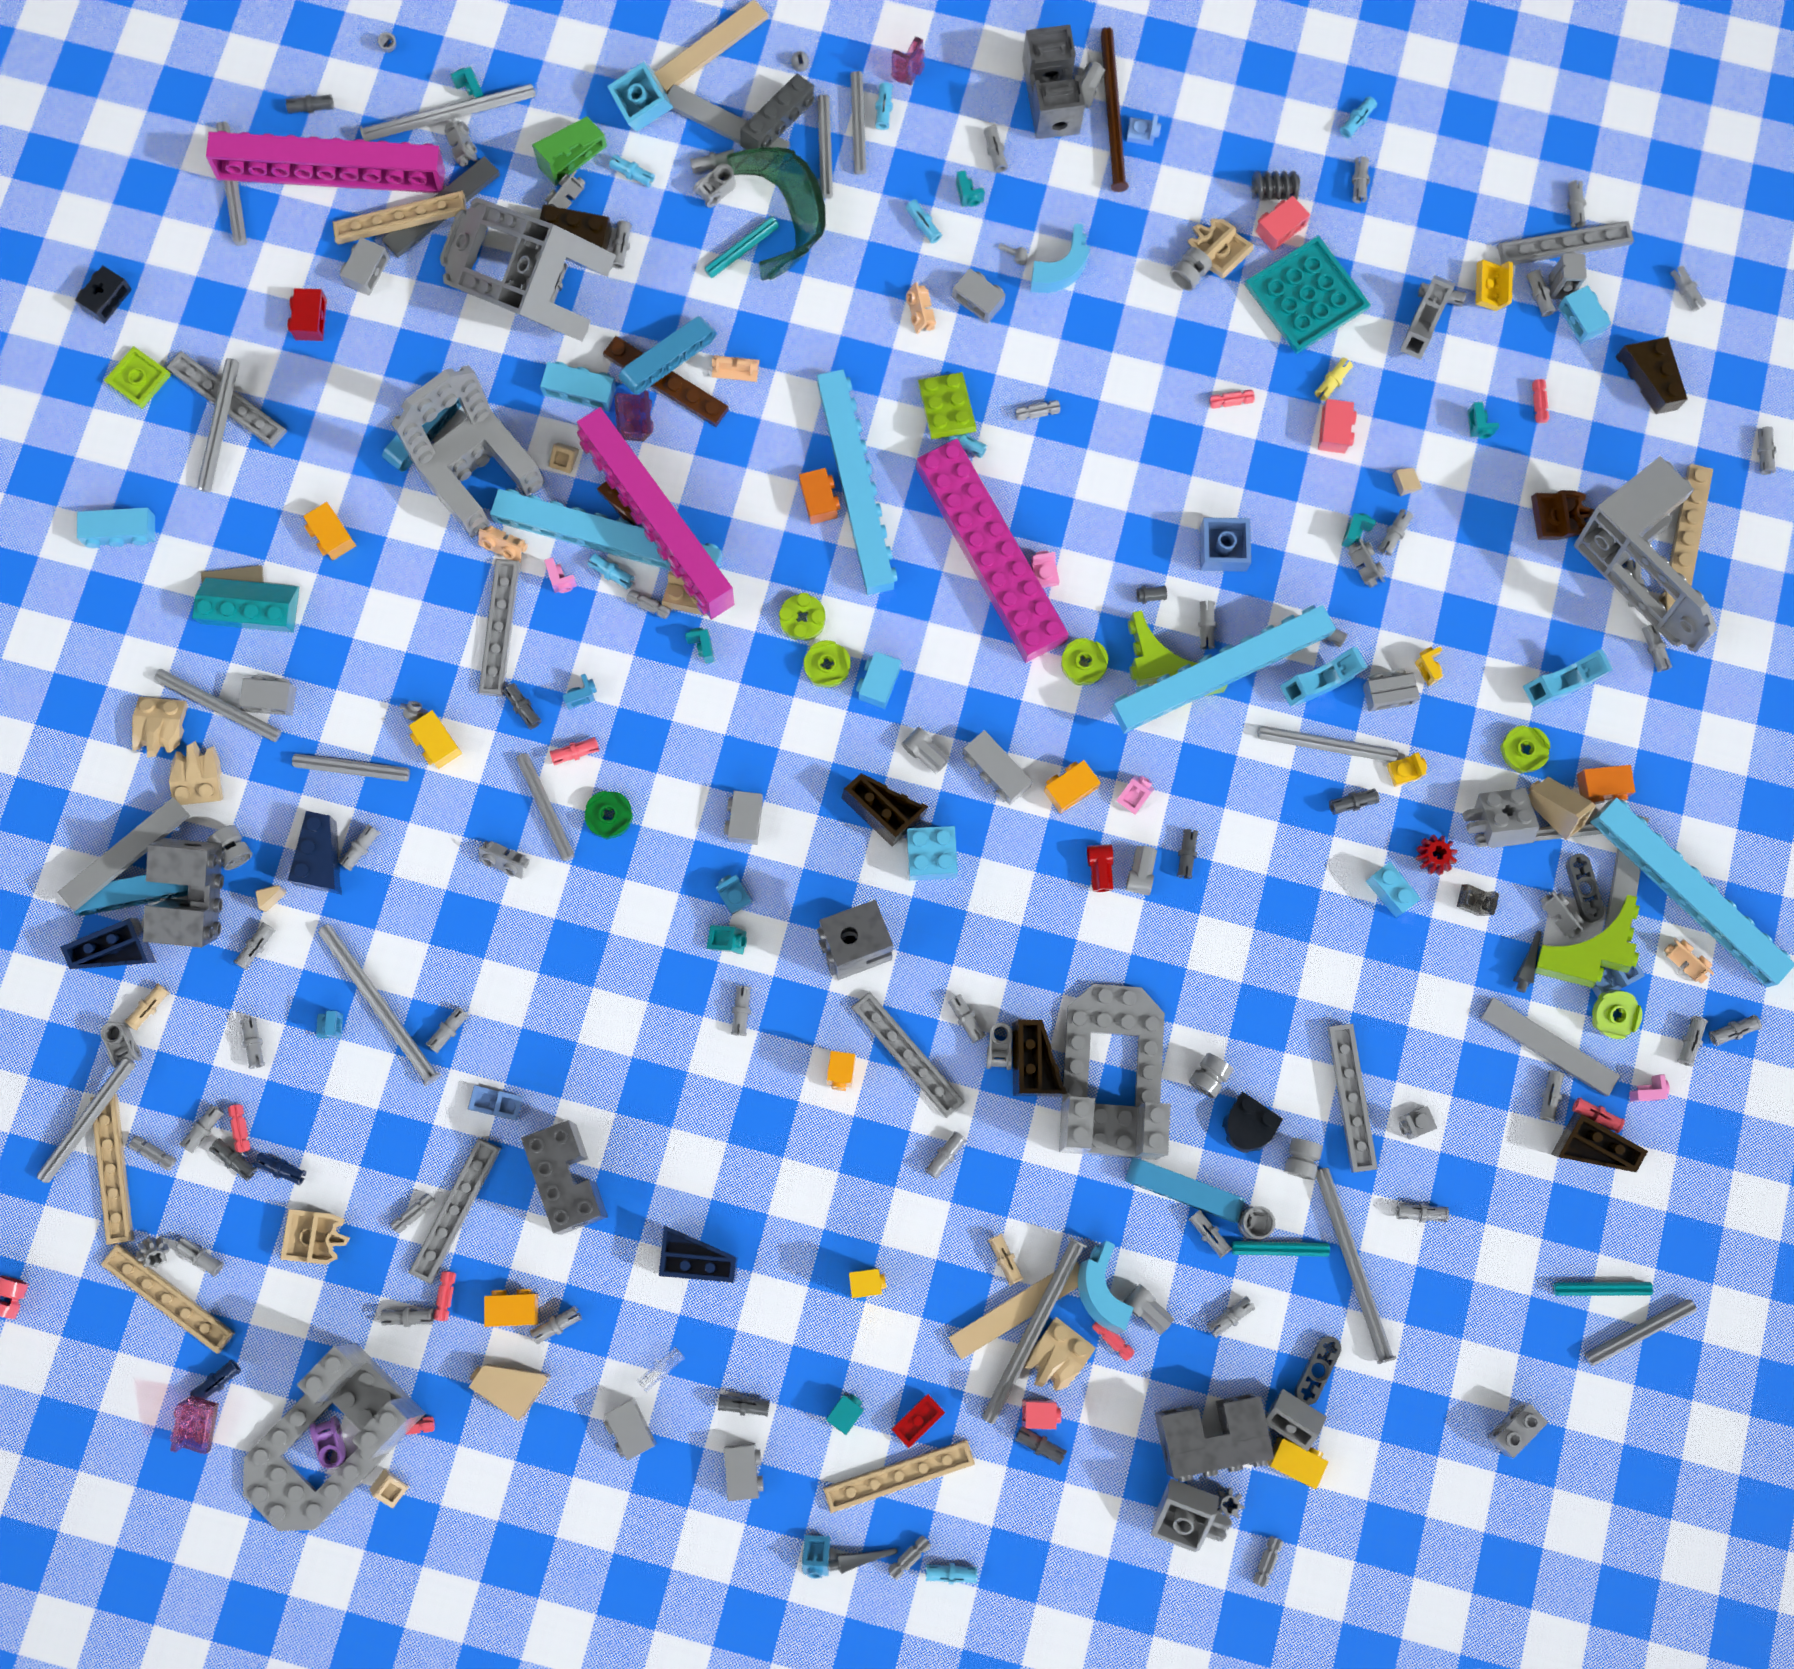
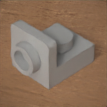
(1417, 1123)

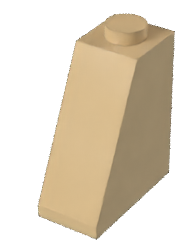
(1560, 806)
(508, 1387)

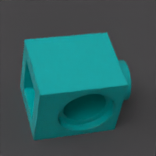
(845, 1413)

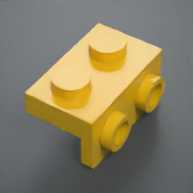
(1493, 284)

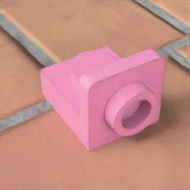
(1045, 568)
(558, 581)
(1135, 793)
(1654, 1092)

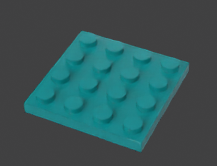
(1307, 294)

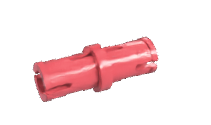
(574, 751)
(1598, 1115)

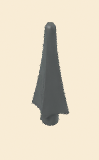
(1527, 970)
(849, 1561)

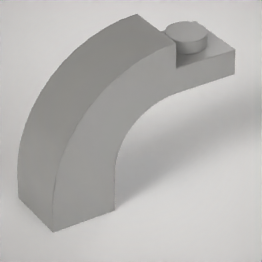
(1426, 317)

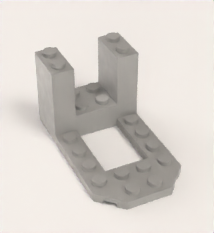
(532, 267)
(464, 447)
(1624, 529)
(1114, 1129)
(367, 1399)

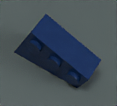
(316, 855)
(109, 947)
(693, 1259)

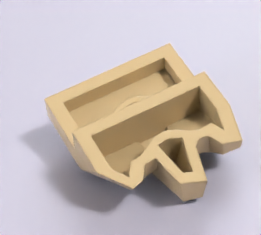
(1222, 245)
(158, 724)
(196, 776)
(311, 1237)
(1059, 1355)

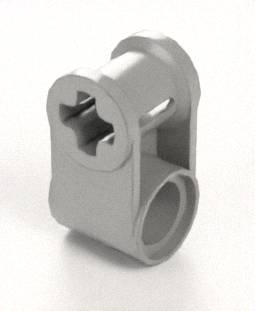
(714, 189)
(121, 1047)
(999, 1049)

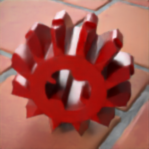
(1438, 845)

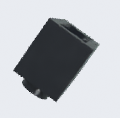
(103, 294)

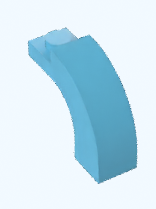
(1058, 275)
(1324, 679)
(1567, 680)
(1095, 1294)

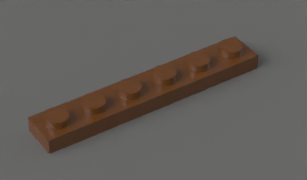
(672, 385)

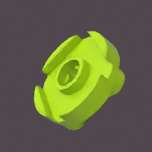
(803, 604)
(834, 653)
(1079, 673)
(1521, 761)
(1603, 1014)

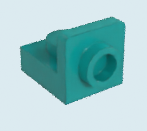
(466, 78)
(968, 195)
(1478, 422)
(1355, 528)
(705, 647)
(727, 939)

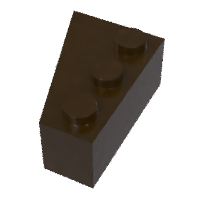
(1656, 373)

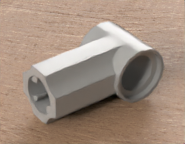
(1090, 80)
(921, 745)
(1140, 877)
(1149, 1309)

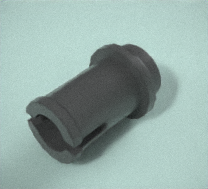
(1151, 594)

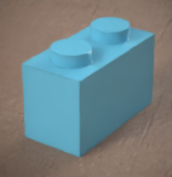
(1584, 314)
(879, 679)
(1393, 889)

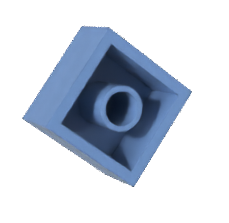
(1225, 544)

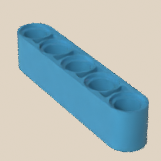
(667, 355)
(395, 451)
(130, 893)
(1185, 1190)

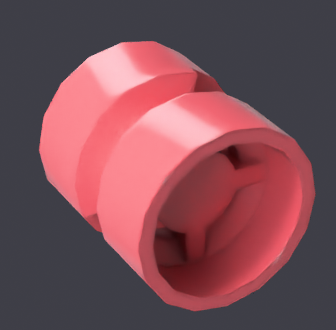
(12, 1289)

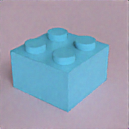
(640, 96)
(932, 853)

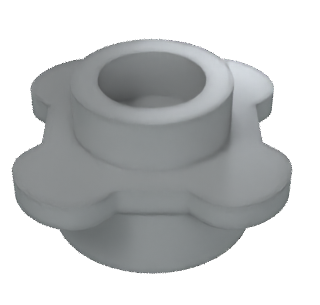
(413, 710)

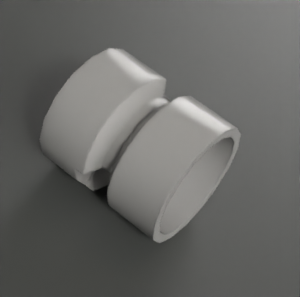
(1191, 268)
(235, 851)
(1211, 1075)
(1303, 1158)
(1256, 1222)

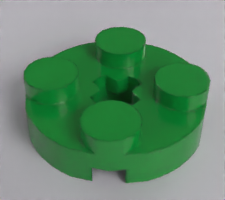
(595, 812)

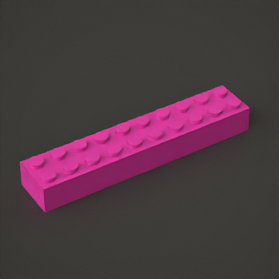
(325, 162)
(655, 514)
(991, 550)

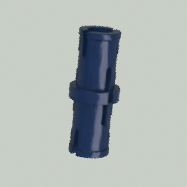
(280, 1168)
(215, 1381)

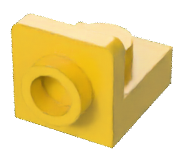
(1428, 667)
(1407, 769)

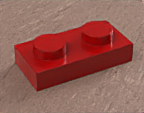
(918, 1420)

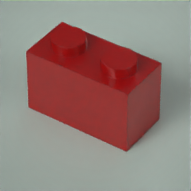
(307, 314)

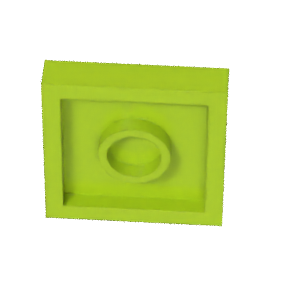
(137, 377)

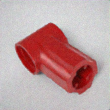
(1100, 861)

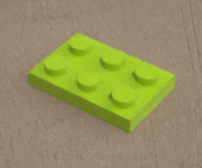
(947, 405)

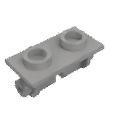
(457, 133)
(570, 187)
(1372, 570)
(493, 856)
(1569, 920)

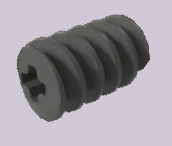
(1275, 184)

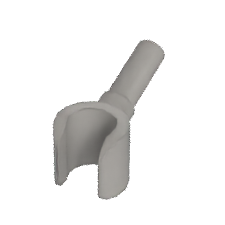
(1020, 253)

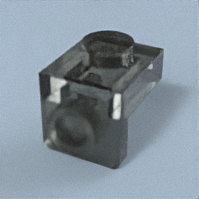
(1477, 901)

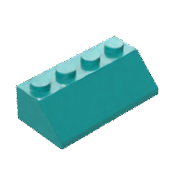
(246, 605)

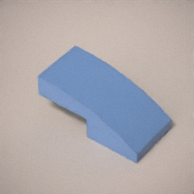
(1616, 979)
(495, 1103)

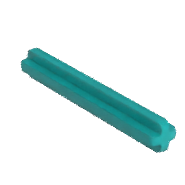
(741, 247)
(1280, 1248)
(1603, 1288)

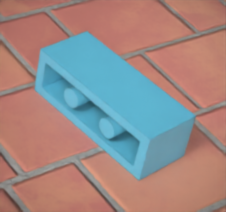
(578, 386)
(115, 527)

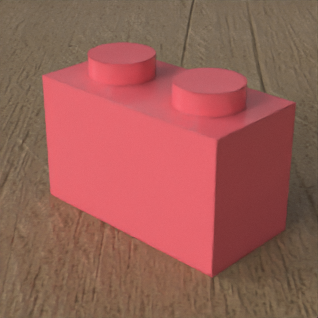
(1282, 223)
(1336, 426)
(1040, 1414)

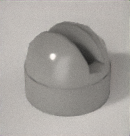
(383, 40)
(795, 63)

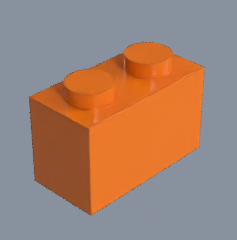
(818, 495)
(1606, 783)

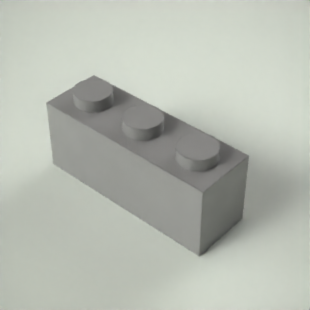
(996, 768)

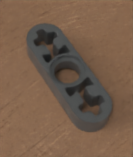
(1579, 896)
(1319, 1349)

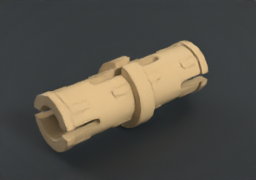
(147, 1006)
(1005, 1259)

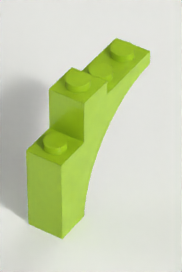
(1153, 657)
(1582, 961)

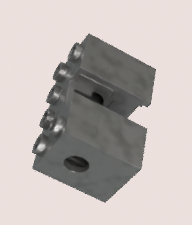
(1053, 95)
(191, 920)
(867, 932)
(565, 1202)
(1242, 1441)

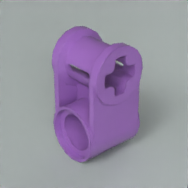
(328, 1440)

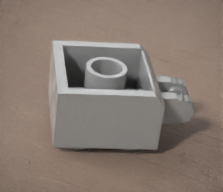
(1503, 818)
(1188, 1517)

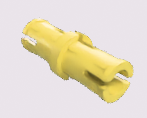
(1333, 379)

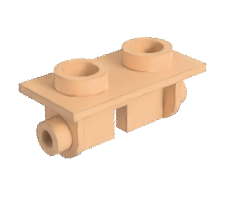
(918, 299)
(735, 368)
(493, 540)
(1697, 966)

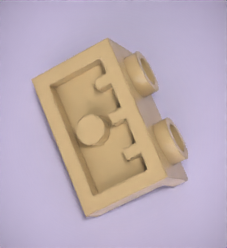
(677, 598)

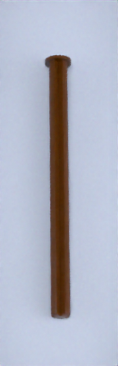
(1113, 111)

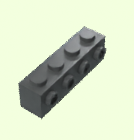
(777, 113)

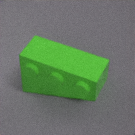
(568, 149)

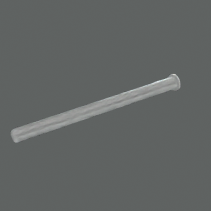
(444, 113)
(379, 1005)
(1354, 1266)
(1033, 1331)

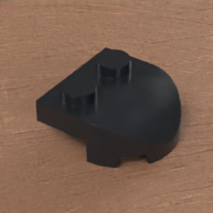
(1250, 1124)

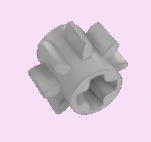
(152, 1252)
(1224, 1497)

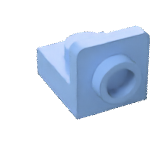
(1143, 131)

